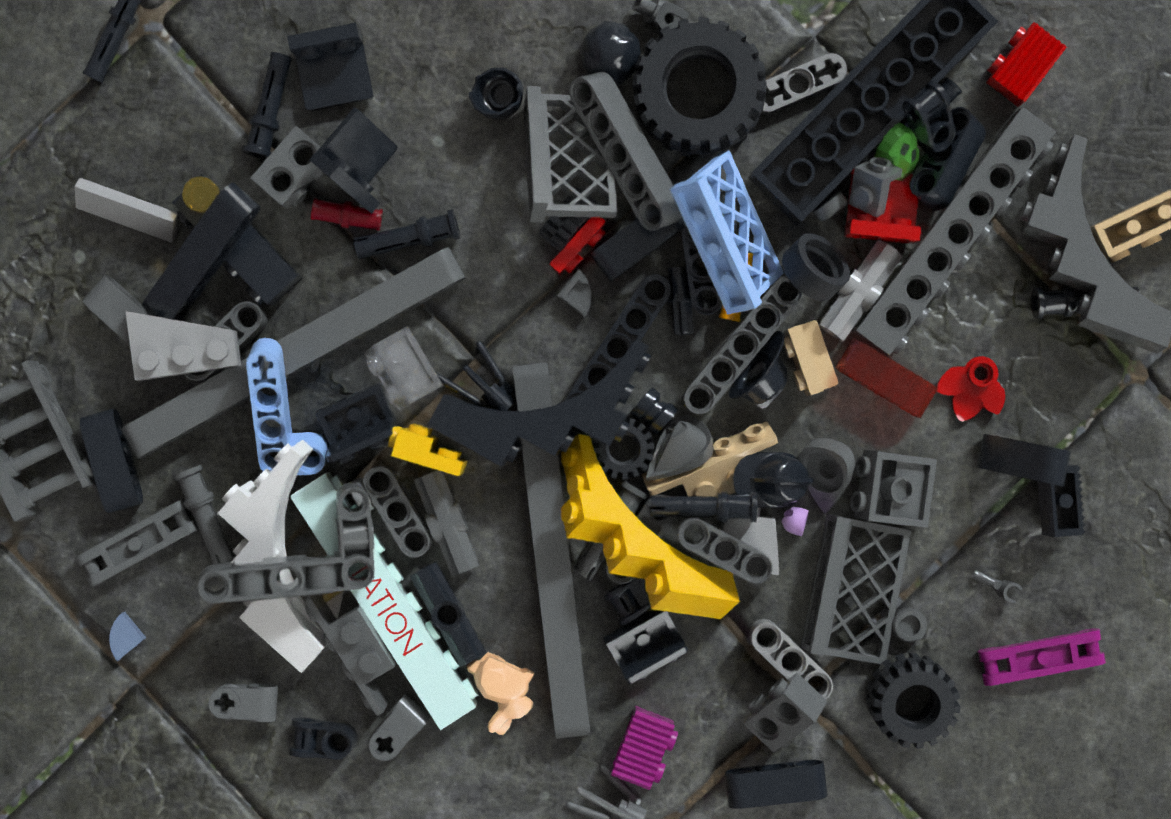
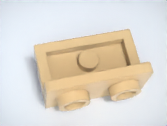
(810, 357)

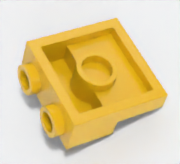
(419, 447)

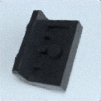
(646, 645)

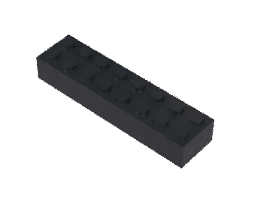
(868, 103)

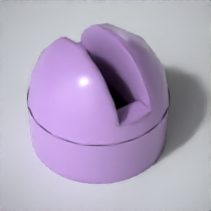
(795, 520)

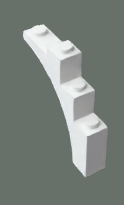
(259, 515)

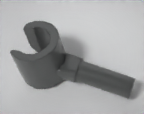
(1000, 586)

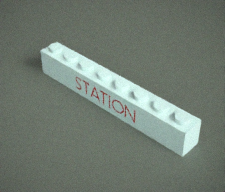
(393, 612)

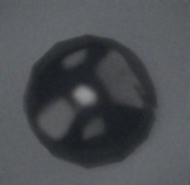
(497, 93)

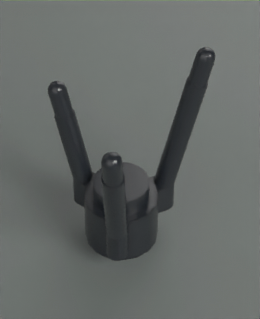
(495, 397)

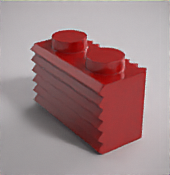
(1025, 64)

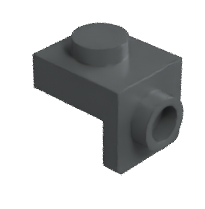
(872, 185)

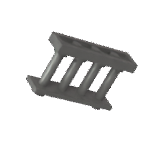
(22, 500)

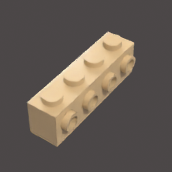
(1134, 226)

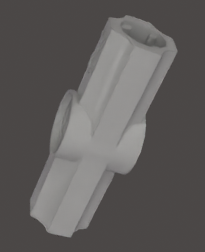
(861, 290)

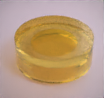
(199, 193)

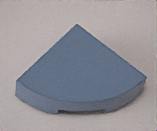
(124, 636)

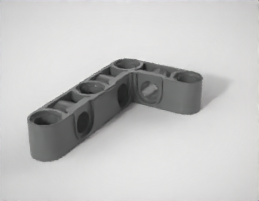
(314, 574)

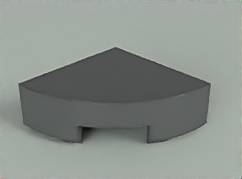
(577, 294)

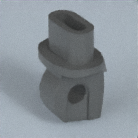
(655, 12)

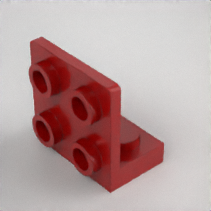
(897, 222)

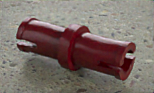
(346, 214)

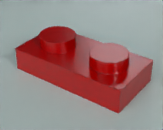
(569, 256)

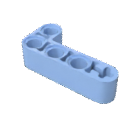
(276, 408)

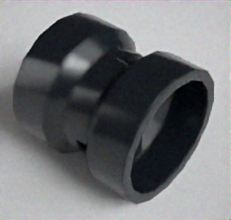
(656, 413)

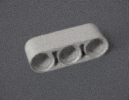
(779, 647)

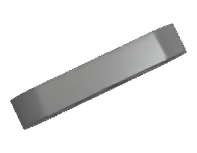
(825, 82)

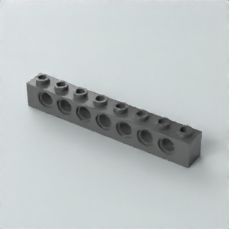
(1021, 129)

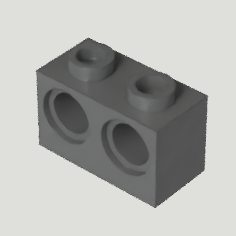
(284, 161)
(784, 711)

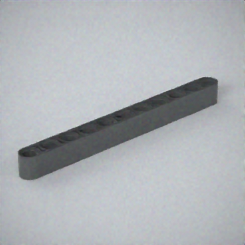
(299, 350)
(552, 564)

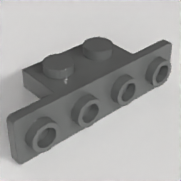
(357, 645)

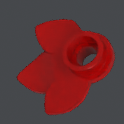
(970, 393)

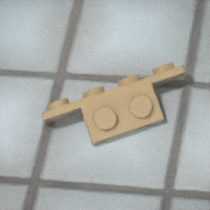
(718, 471)

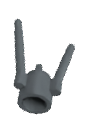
(622, 810)

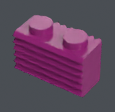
(643, 748)

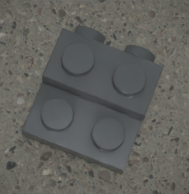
(894, 488)

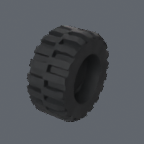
(693, 42)

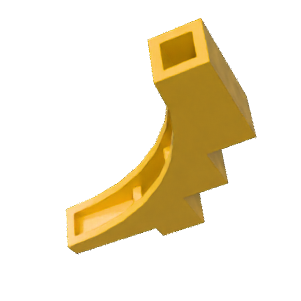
(633, 550)

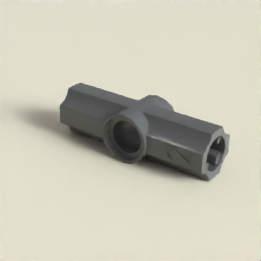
(446, 522)

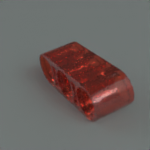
(886, 378)

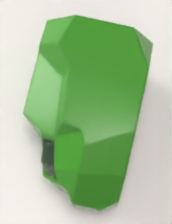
(900, 149)

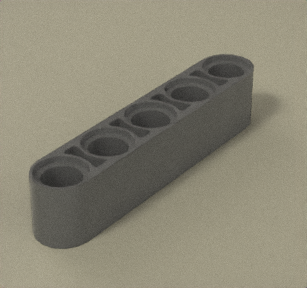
(625, 149)
(737, 363)

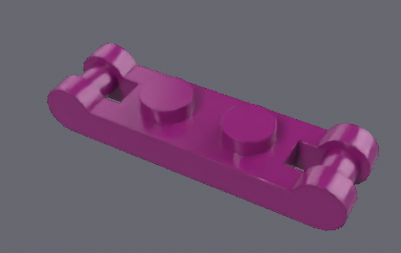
(1041, 657)

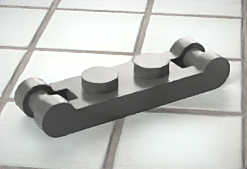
(136, 543)

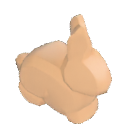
(504, 685)

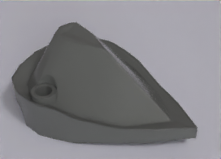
(681, 448)
(831, 468)

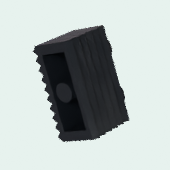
(1062, 505)

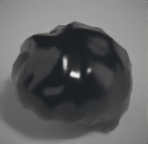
(610, 50)

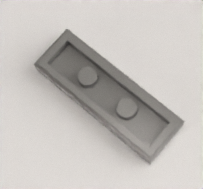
(126, 210)

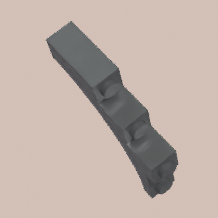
(1079, 263)

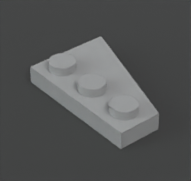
(177, 347)

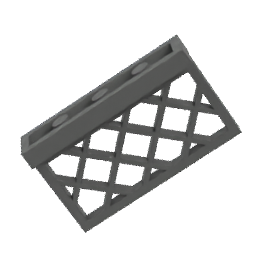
(539, 161)
(827, 589)

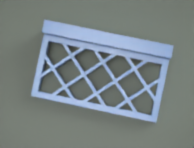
(716, 236)

